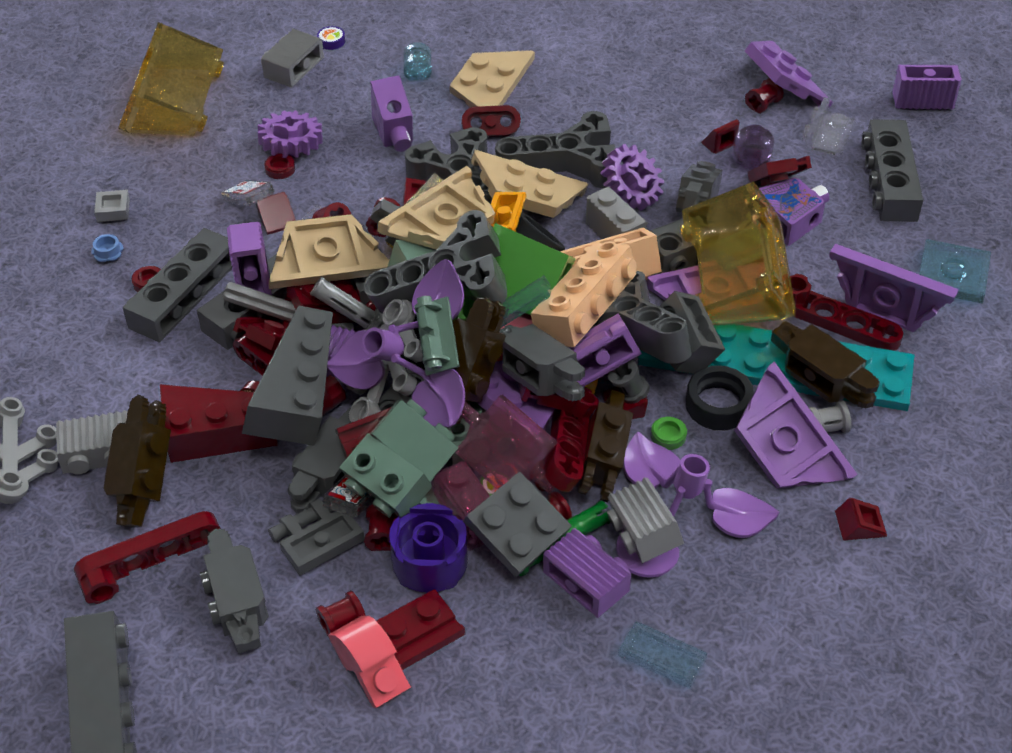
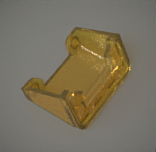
(172, 85)
(740, 257)

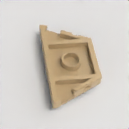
(490, 77)
(545, 190)
(435, 213)
(325, 248)

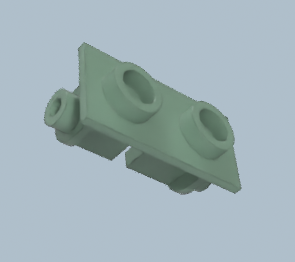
(436, 334)

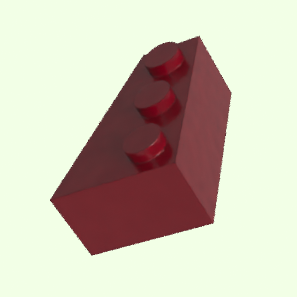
(207, 422)

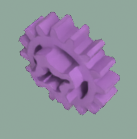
(290, 134)
(633, 176)

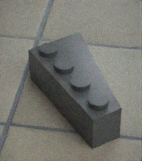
(293, 386)
(98, 684)

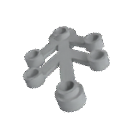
(396, 313)
(14, 482)

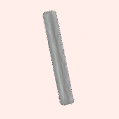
(264, 303)

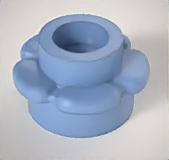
(107, 248)

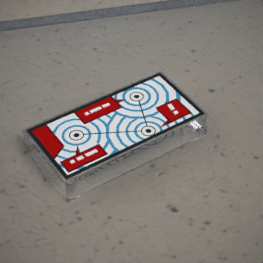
(248, 192)
(344, 500)

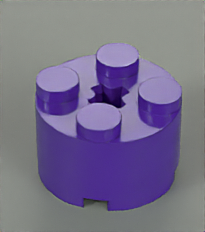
(429, 548)

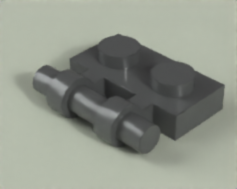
(318, 542)

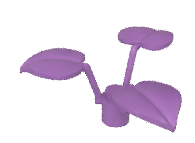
(361, 355)
(733, 513)

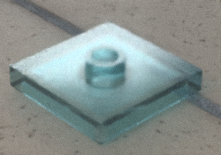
(957, 267)

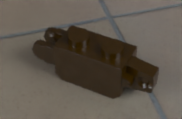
(479, 346)
(825, 365)
(606, 445)
(137, 460)

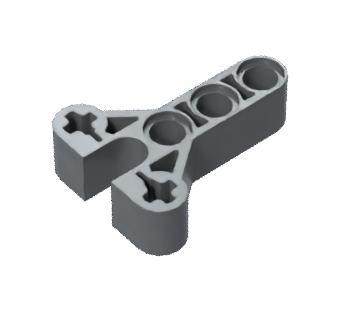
(576, 150)
(425, 160)
(472, 253)
(652, 327)

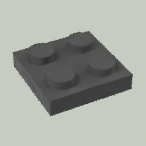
(517, 523)

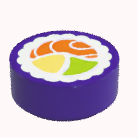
(332, 37)

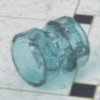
(419, 55)

